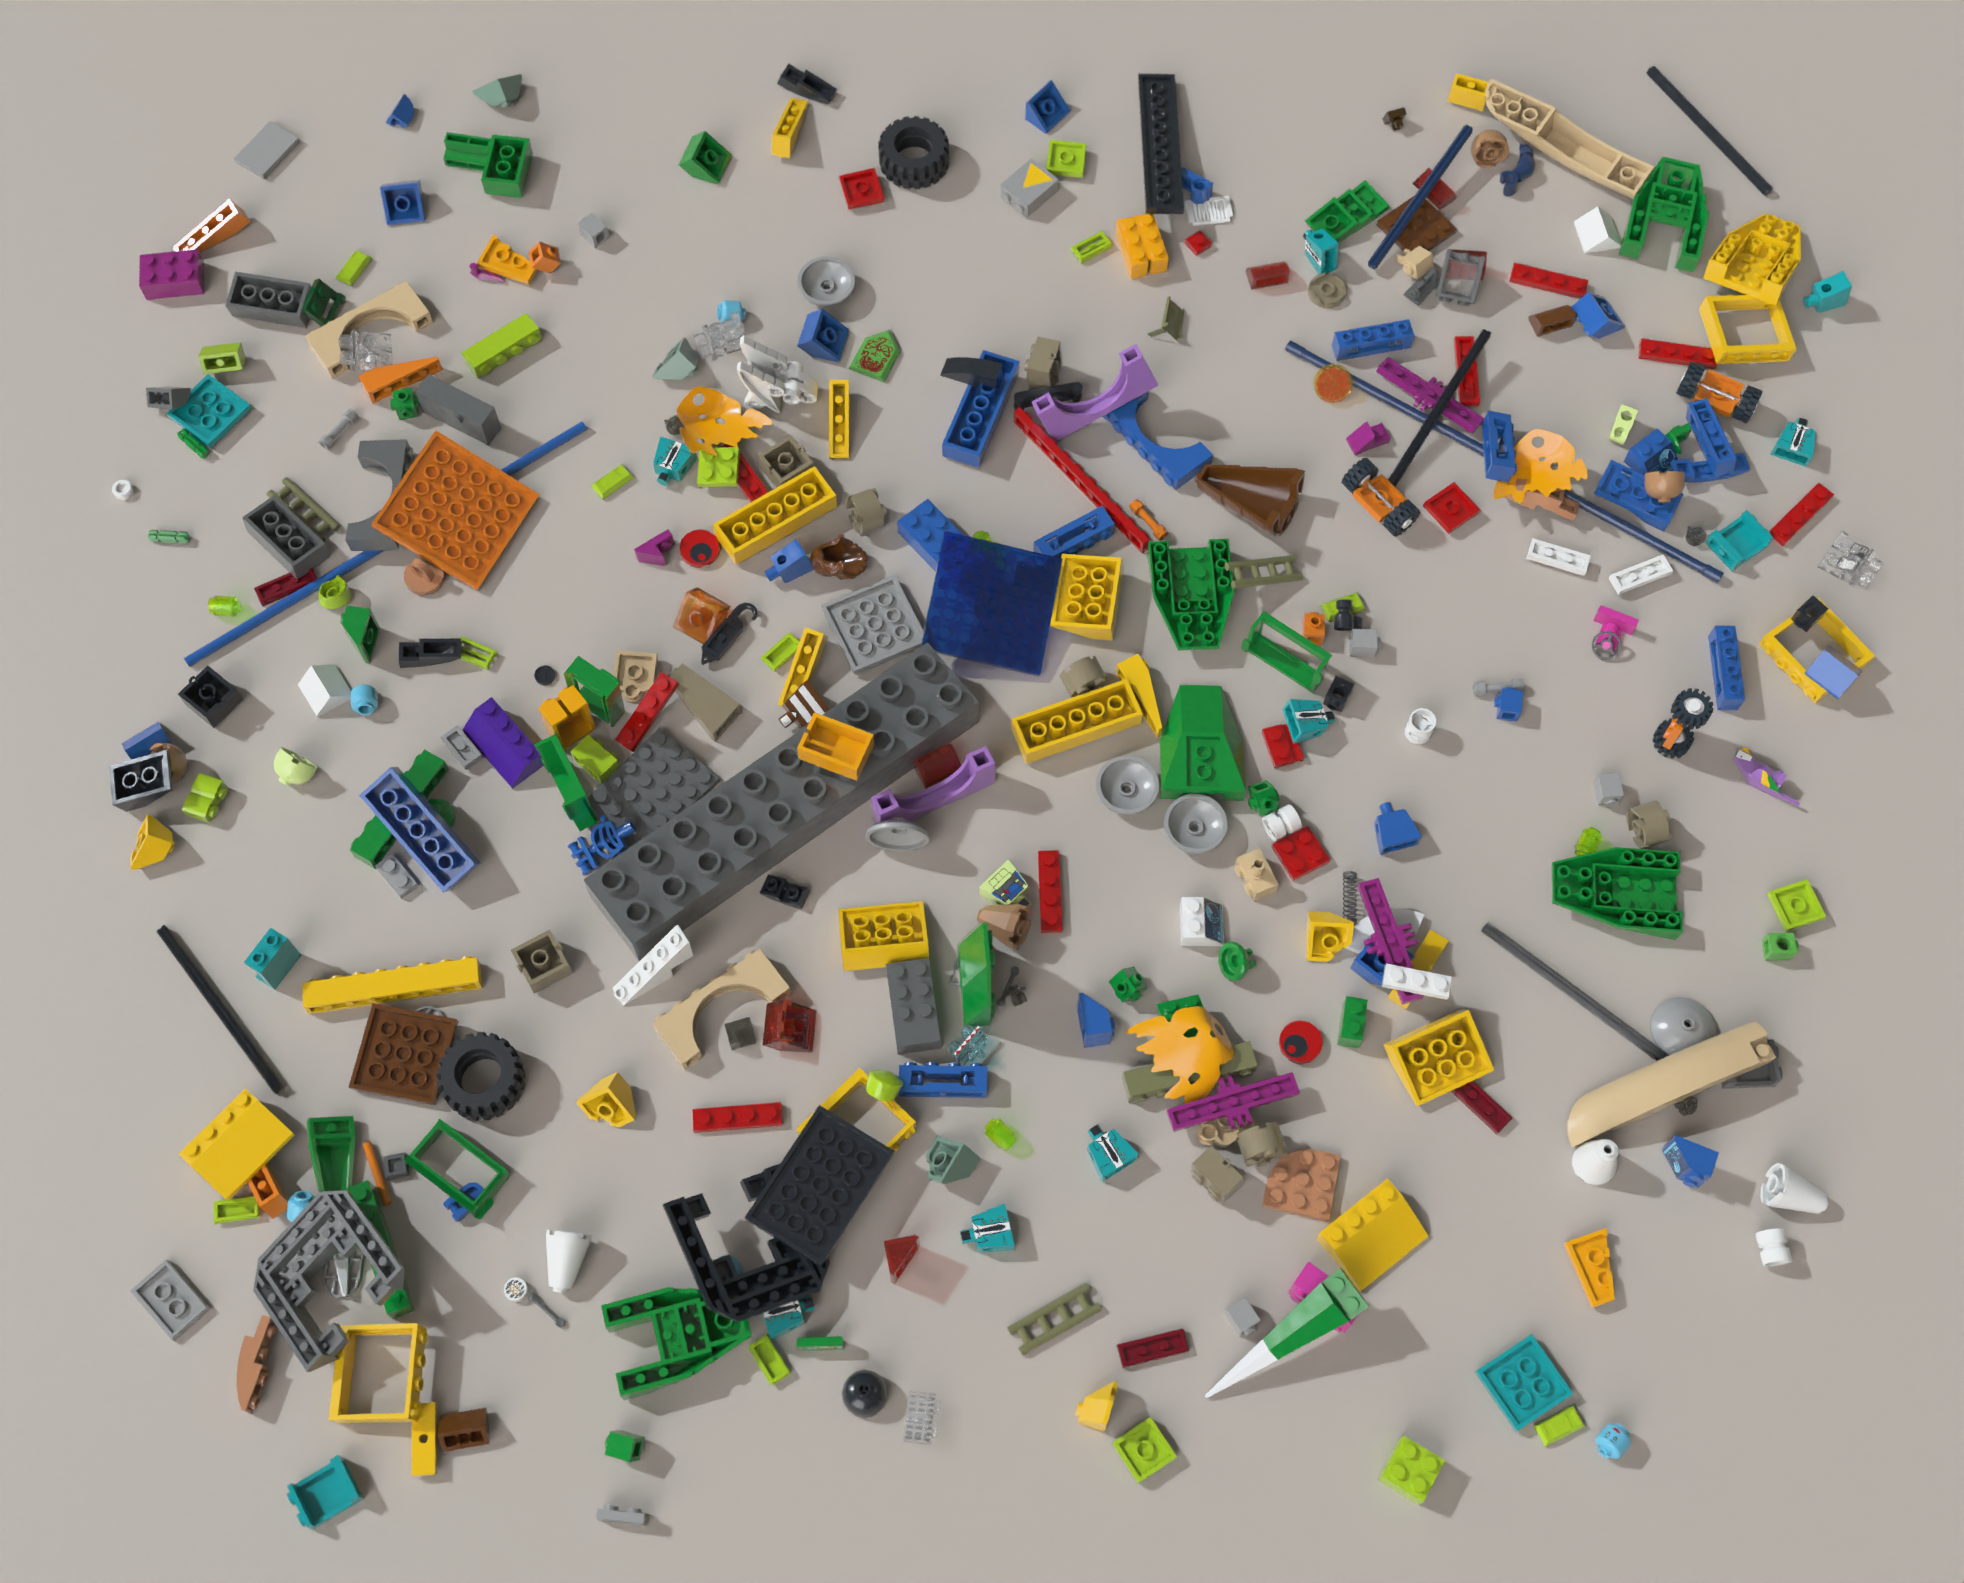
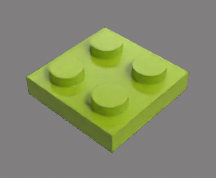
(1066, 158)
(719, 469)
(1796, 905)
(1144, 1450)

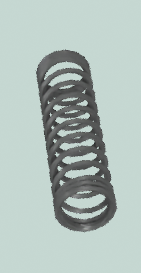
(1350, 878)

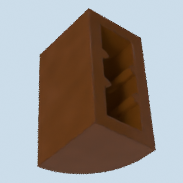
(1552, 320)
(464, 1429)

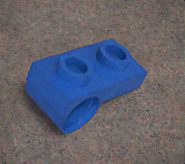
(1199, 187)

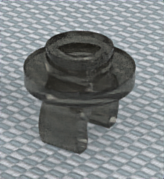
(673, 425)
(1695, 536)
(1017, 994)
(1687, 1106)

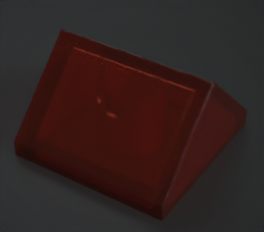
(899, 1254)

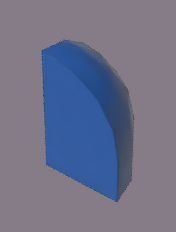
(401, 113)

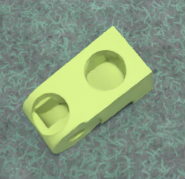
(1622, 424)

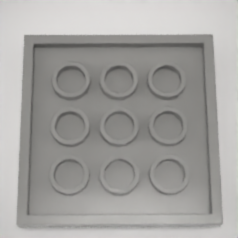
(874, 624)

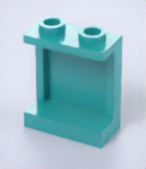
(1739, 541)
(272, 958)
(324, 1493)

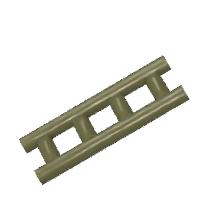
(303, 498)
(1257, 580)
(1049, 1332)

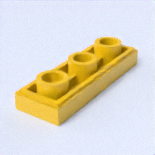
(425, 1454)

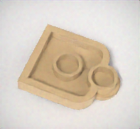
(635, 673)
(1219, 1132)

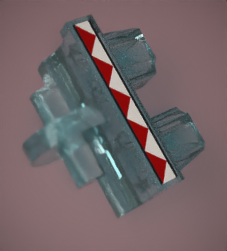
(971, 1046)

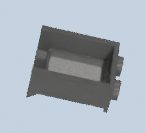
(1459, 278)

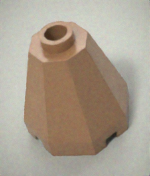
(1007, 923)

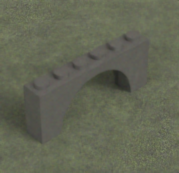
(392, 459)

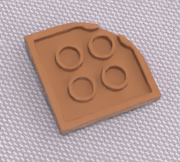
(1303, 1184)

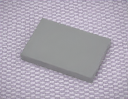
(267, 150)
(170, 1300)

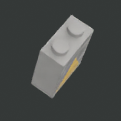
(1029, 187)

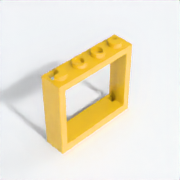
(1746, 353)
(1837, 630)
(850, 1086)
(344, 1368)

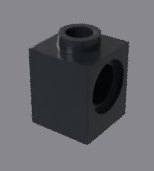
(1814, 608)
(1341, 687)

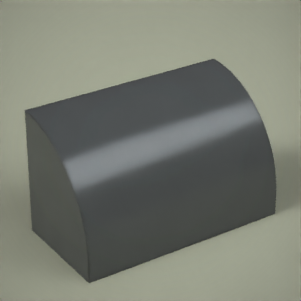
(167, 397)

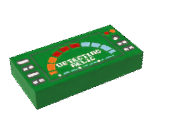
(820, 1343)

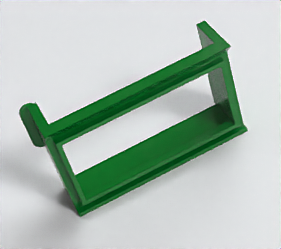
(1282, 659)
(599, 689)
(576, 803)
(484, 1201)

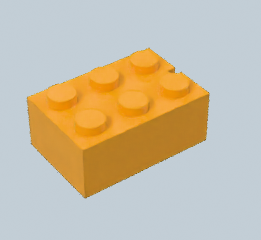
(1141, 243)
(567, 717)
(835, 746)

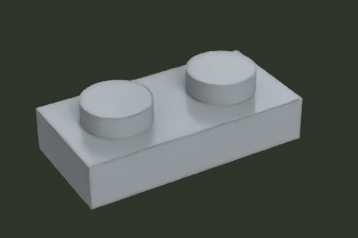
(461, 747)
(396, 876)
(611, 1514)

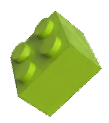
(1411, 1470)

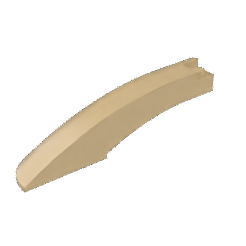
(1565, 141)
(1668, 1082)

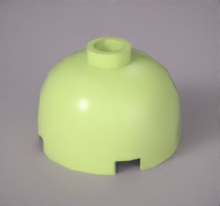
(293, 768)

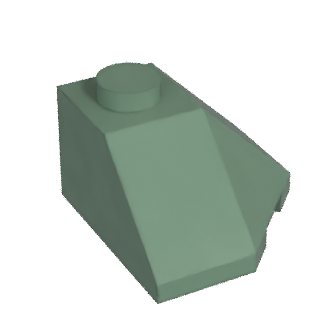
(500, 91)
(678, 363)
(950, 1161)

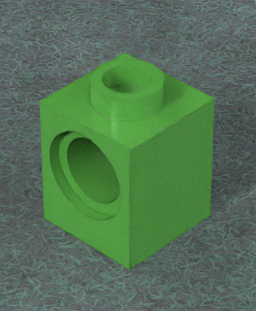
(1774, 952)

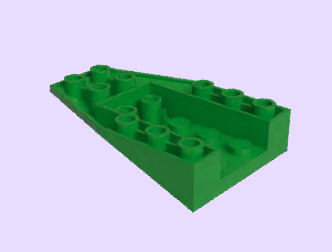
(1192, 591)
(1201, 746)
(1622, 889)
(975, 971)

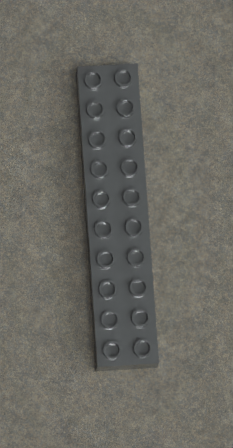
(777, 805)

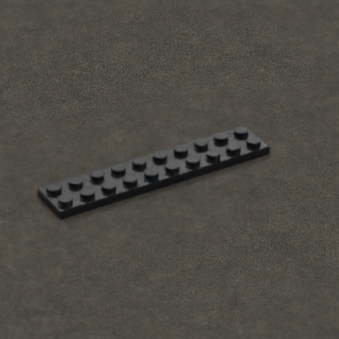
(1160, 144)

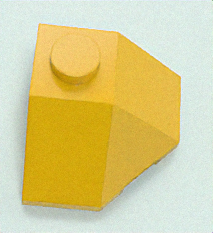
(152, 843)
(1326, 935)
(610, 1101)
(1097, 1407)

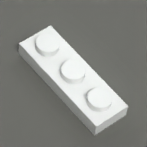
(1558, 557)
(1640, 574)
(1416, 981)

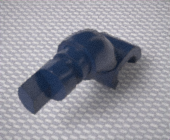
(1523, 170)

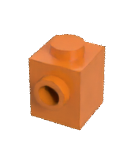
(544, 257)
(1314, 627)

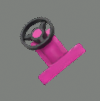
(1613, 625)

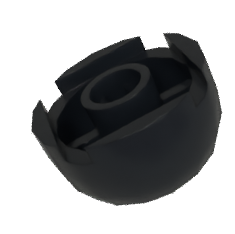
(864, 1404)

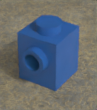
(1508, 704)

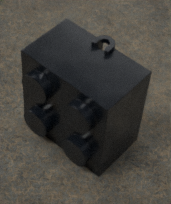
(210, 696)

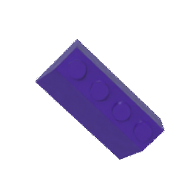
(502, 743)

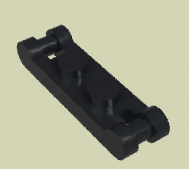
(1061, 392)

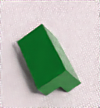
(466, 151)

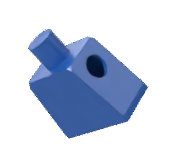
(789, 563)
(1395, 830)

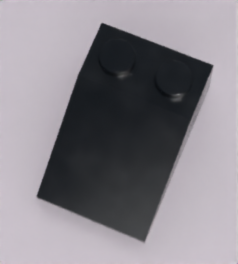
(140, 781)

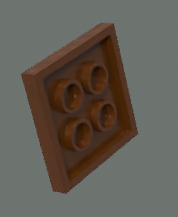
(1426, 228)

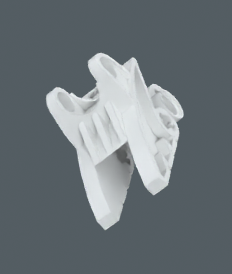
(766, 383)

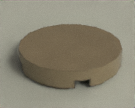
(1327, 290)

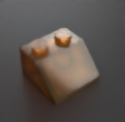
(700, 614)

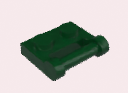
(318, 300)

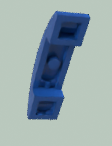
(1701, 472)

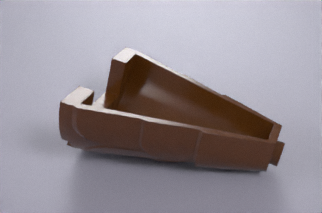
(1256, 493)

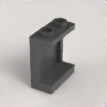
(1764, 1076)

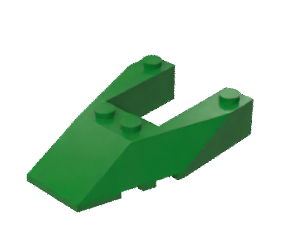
(1673, 198)
(685, 1333)

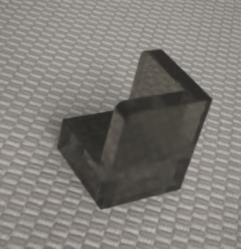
(740, 1033)

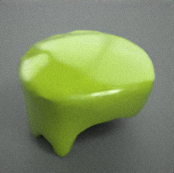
(334, 594)
(883, 1085)

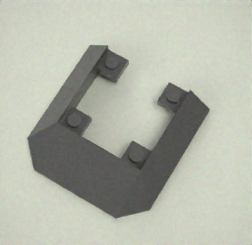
(285, 1269)

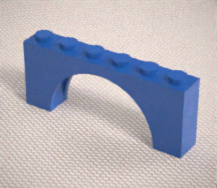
(1174, 465)

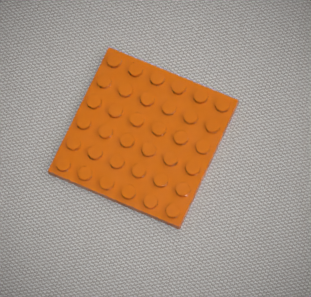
(455, 510)

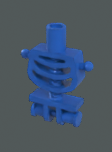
(615, 836)

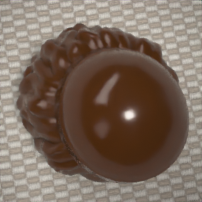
(839, 559)

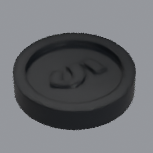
(544, 675)

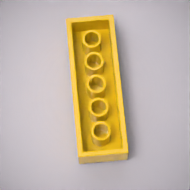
(775, 515)
(1076, 721)

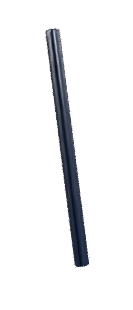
(1420, 197)

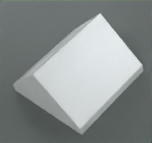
(1597, 231)
(324, 688)

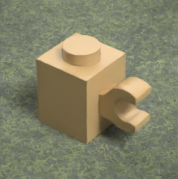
(1416, 262)

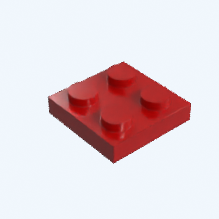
(861, 188)
(1451, 507)
(1300, 853)

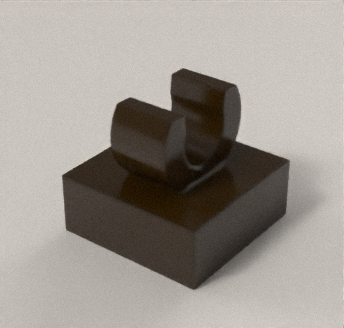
(1395, 118)

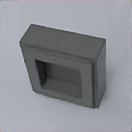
(395, 1166)

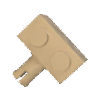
(1256, 874)

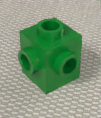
(405, 403)
(1263, 798)
(1128, 985)

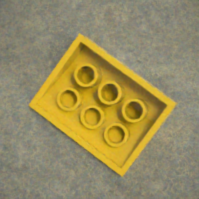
(1088, 595)
(882, 935)
(1439, 1056)
(236, 1144)
(1373, 1235)

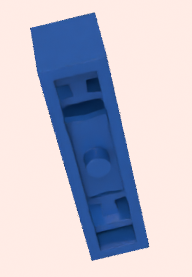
(1372, 340)
(1711, 437)
(1503, 465)
(1074, 535)
(1726, 668)
(974, 1080)

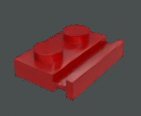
(1281, 746)

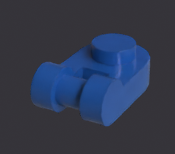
(472, 1191)

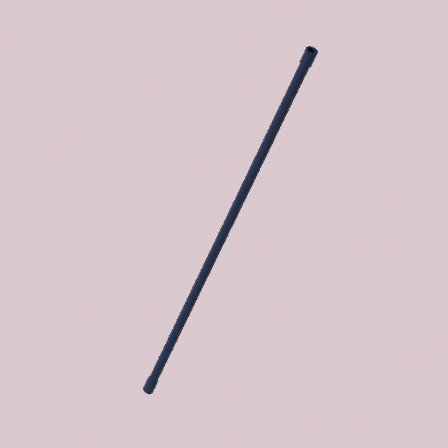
(1705, 569)

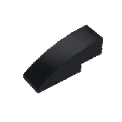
(806, 85)
(972, 371)
(429, 652)

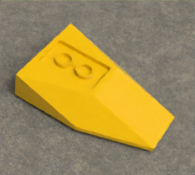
(1757, 258)

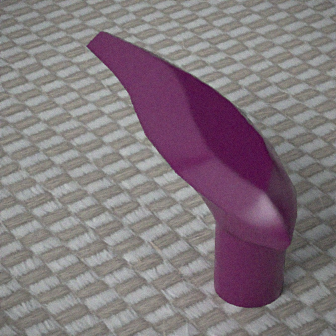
(483, 274)

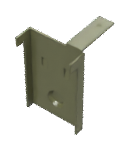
(1171, 320)

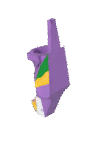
(1761, 775)

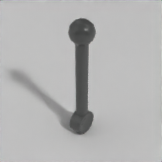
(1014, 971)
(558, 1321)

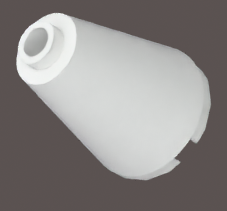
(1596, 1161)
(1791, 1191)
(565, 1257)

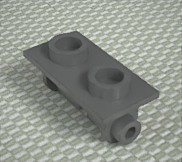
(1423, 286)

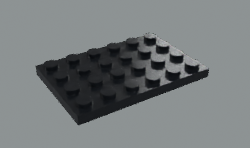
(819, 1185)

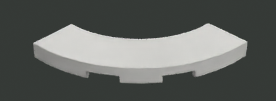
(1364, 928)

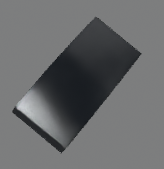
(784, 892)

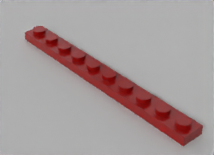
(1084, 483)

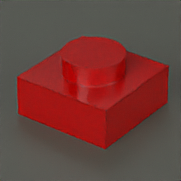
(1198, 243)

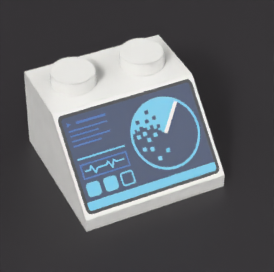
(1201, 922)

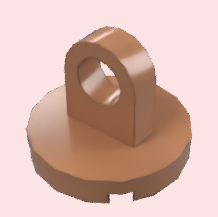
(423, 577)

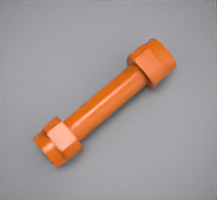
(1159, 531)

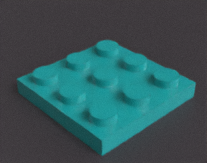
(210, 411)
(1523, 1382)

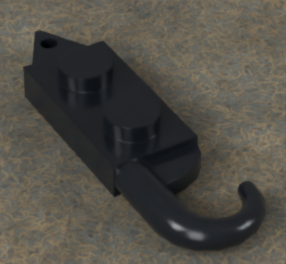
(725, 634)

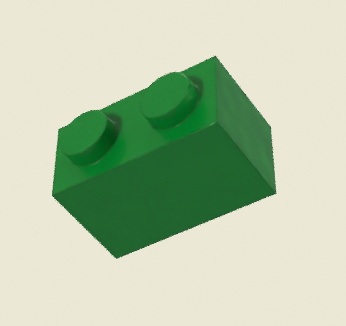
(1352, 1022)

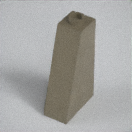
(706, 702)

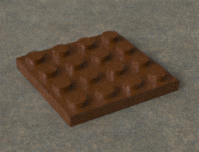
(402, 1053)

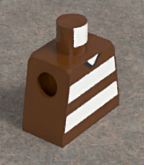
(802, 705)

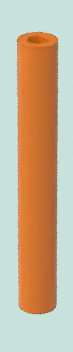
(377, 1174)

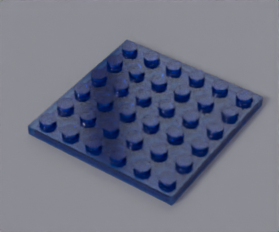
(991, 603)

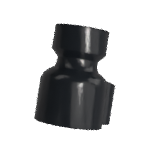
(1344, 619)

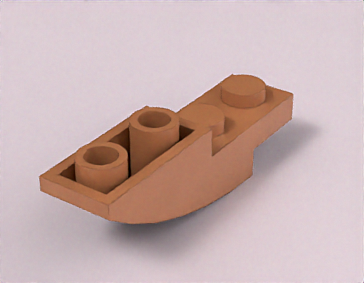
(1555, 502)
(250, 1372)

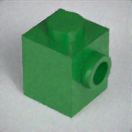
(624, 1445)

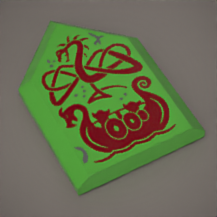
(876, 356)

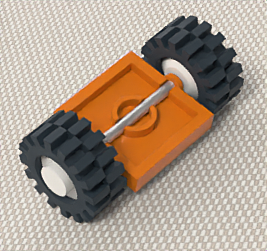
(1720, 391)
(1380, 497)
(1688, 709)

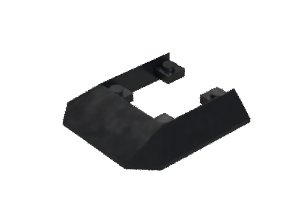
(751, 1292)

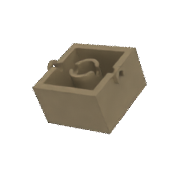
(1043, 363)
(784, 461)
(541, 961)
(1219, 1178)

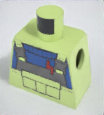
(1006, 887)

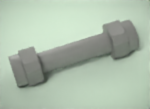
(348, 417)
(1481, 688)

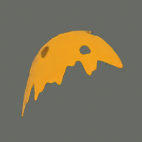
(716, 406)
(1539, 473)
(1184, 1054)

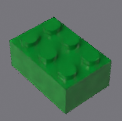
(507, 166)

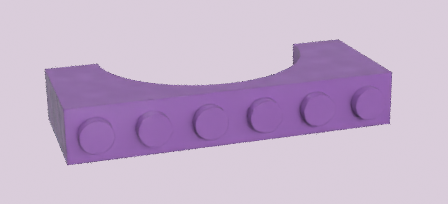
(1065, 418)
(973, 775)

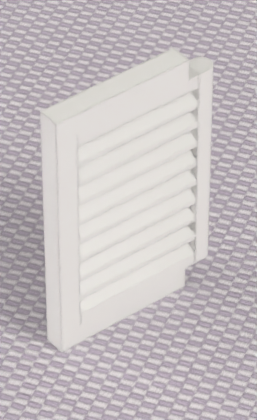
(1213, 211)

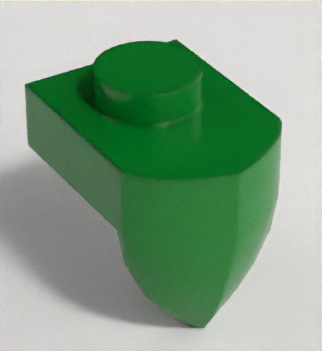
(1677, 435)

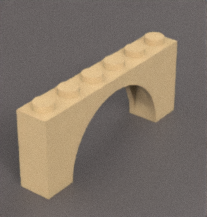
(397, 303)
(751, 975)

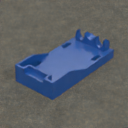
(1631, 495)

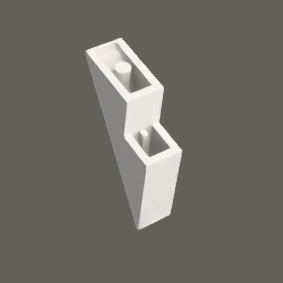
(654, 967)

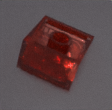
(789, 1026)

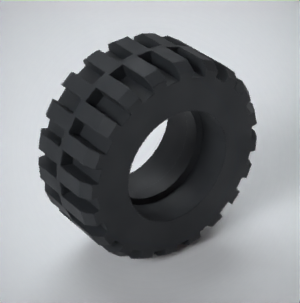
(913, 133)
(468, 1052)

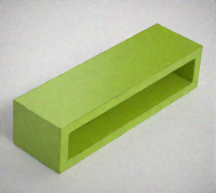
(501, 345)

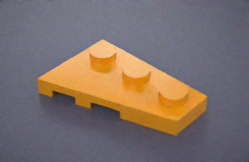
(503, 261)
(1591, 1262)

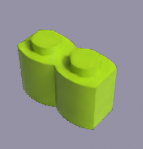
(204, 798)

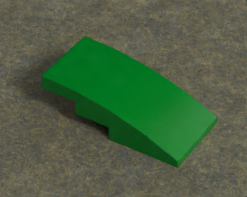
(1348, 212)

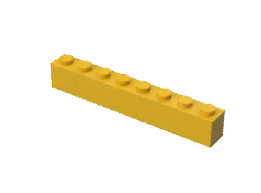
(392, 985)

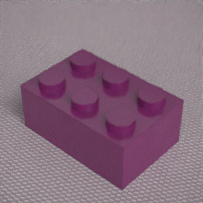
(171, 274)

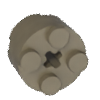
(866, 511)
(1084, 676)
(1649, 824)
(1262, 1144)

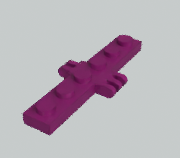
(1428, 394)
(1388, 938)
(1233, 1102)

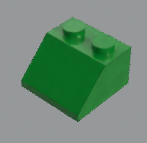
(705, 158)
(361, 629)

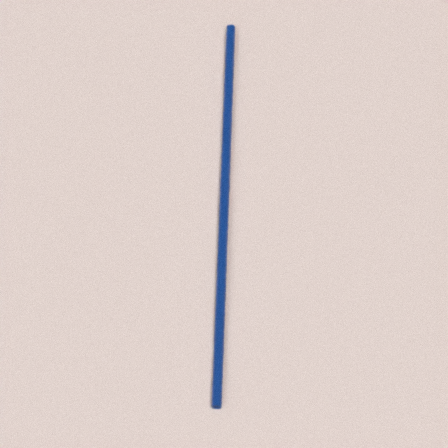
(357, 560)

